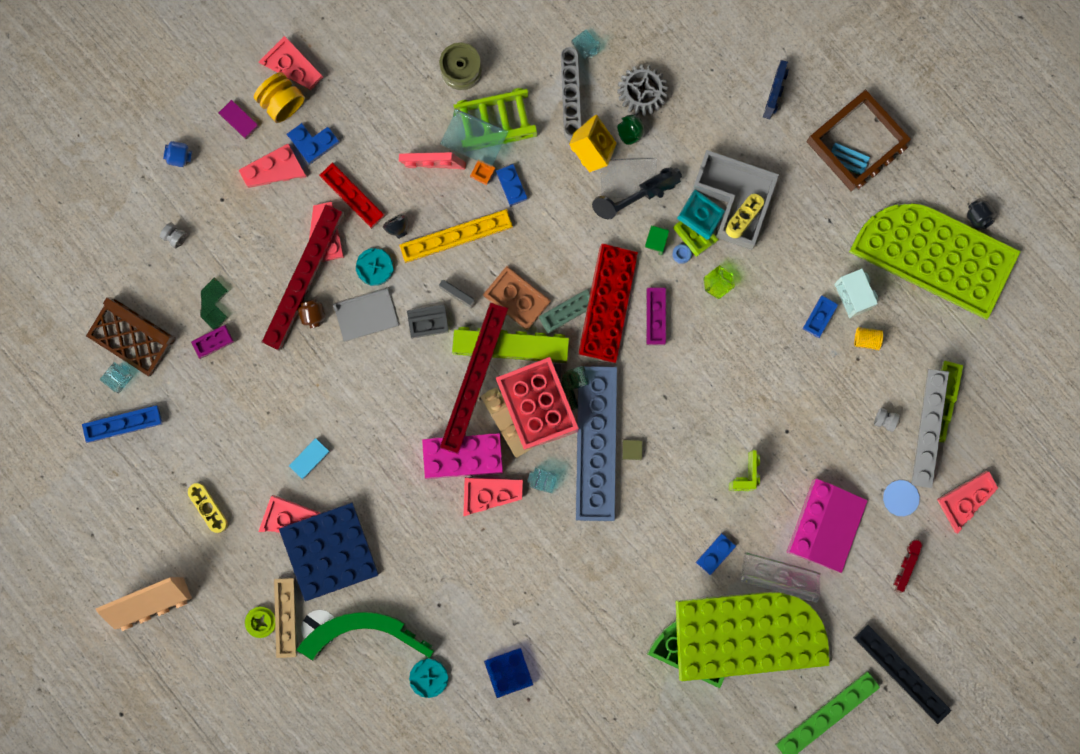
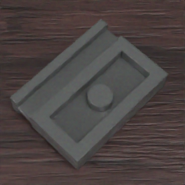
(427, 321)

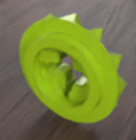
(251, 624)

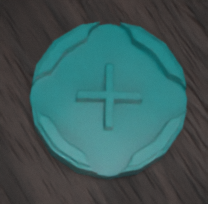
(374, 267)
(428, 678)

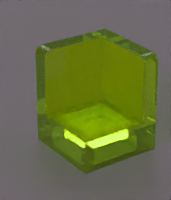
(719, 282)

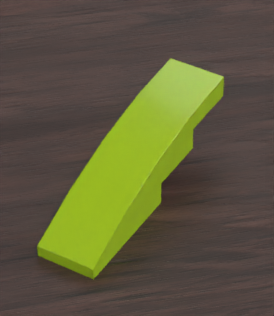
(953, 383)

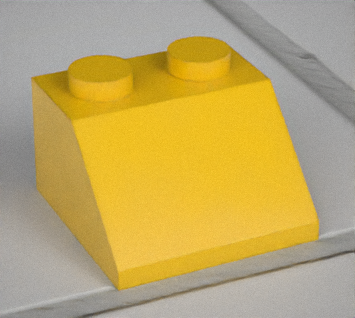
(593, 144)

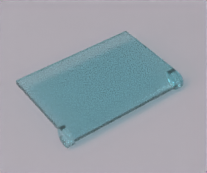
(474, 137)

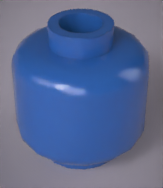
(177, 154)

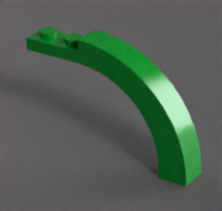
(325, 633)

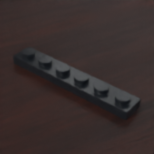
(902, 674)

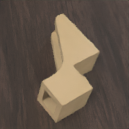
(497, 408)

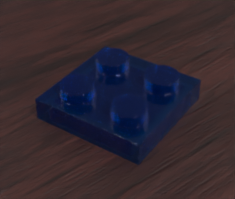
(508, 672)

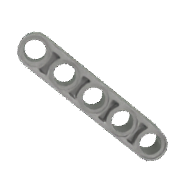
(570, 85)

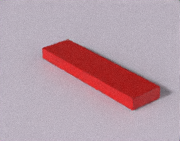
(351, 195)

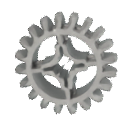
(649, 92)

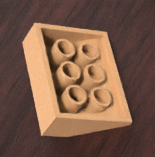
(145, 603)

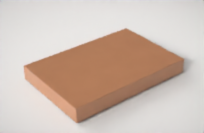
(517, 295)

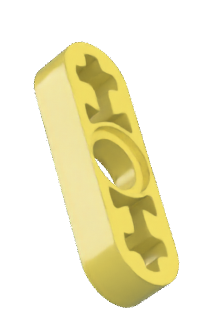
(744, 223)
(211, 522)

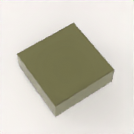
(632, 450)

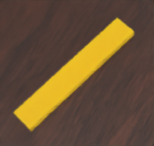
(456, 236)

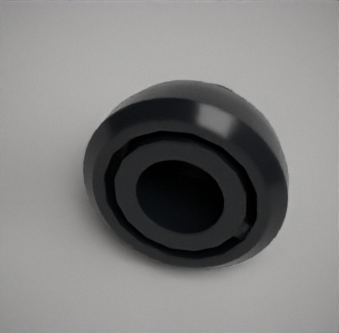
(397, 226)

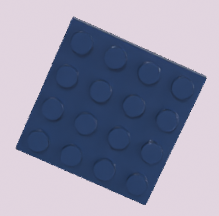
(328, 551)

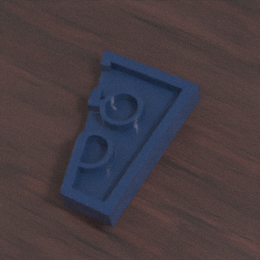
(776, 89)

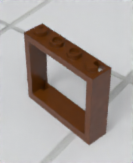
(834, 164)

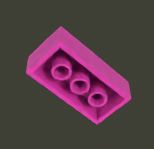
(476, 457)

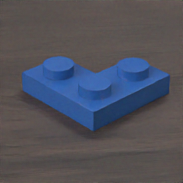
(312, 147)

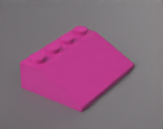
(827, 525)

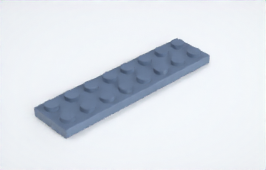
(596, 446)

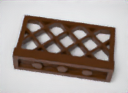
(134, 320)

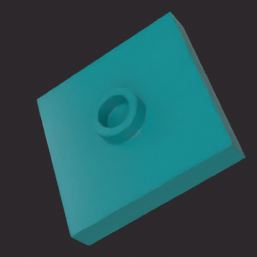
(701, 214)

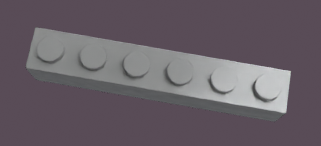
(929, 428)

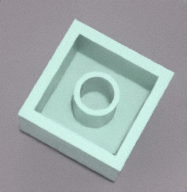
(856, 293)

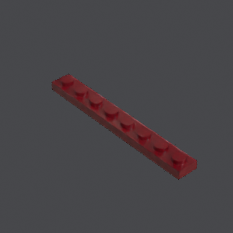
(302, 277)
(474, 378)

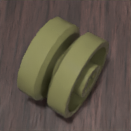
(450, 66)

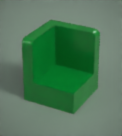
(656, 239)

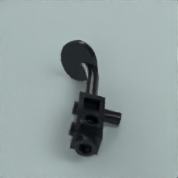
(665, 180)

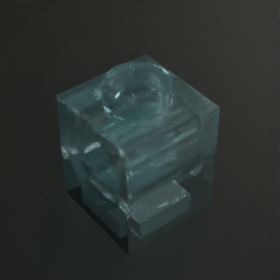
(116, 377)
(542, 480)

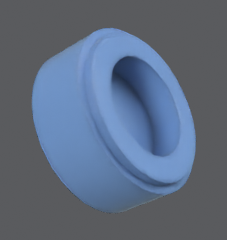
(681, 254)

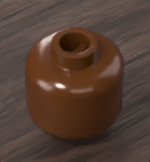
(311, 313)

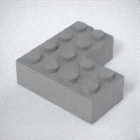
(733, 183)

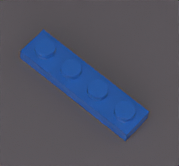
(122, 424)

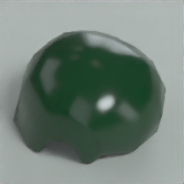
(630, 129)

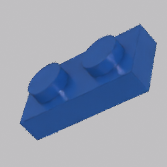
(511, 185)
(820, 316)
(715, 554)

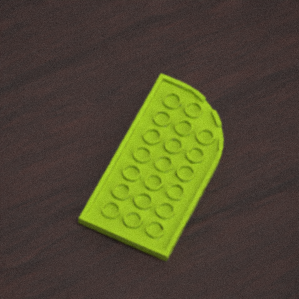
(937, 255)
(748, 635)

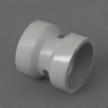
(173, 235)
(886, 419)

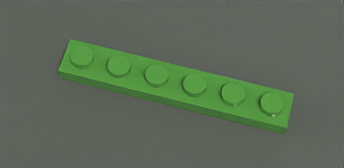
(828, 715)

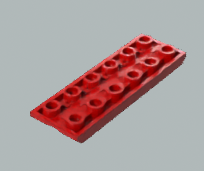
(608, 303)

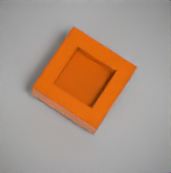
(482, 173)

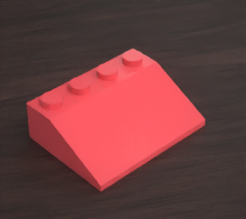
(537, 404)

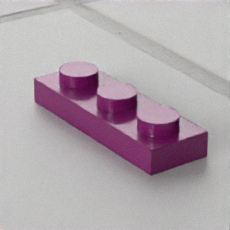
(656, 316)

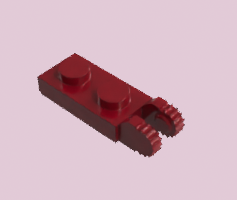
(908, 565)

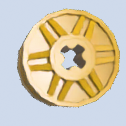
(279, 97)

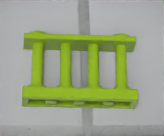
(524, 132)

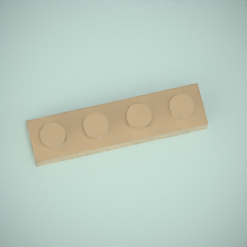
(285, 618)

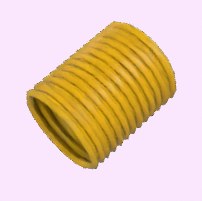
(868, 338)

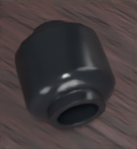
(981, 214)

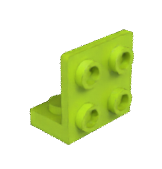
(753, 479)

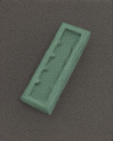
(565, 312)

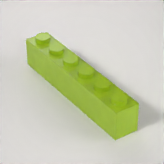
(515, 346)

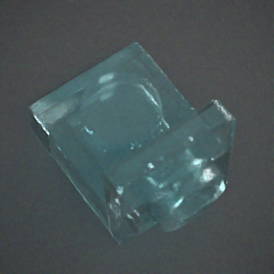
(586, 44)

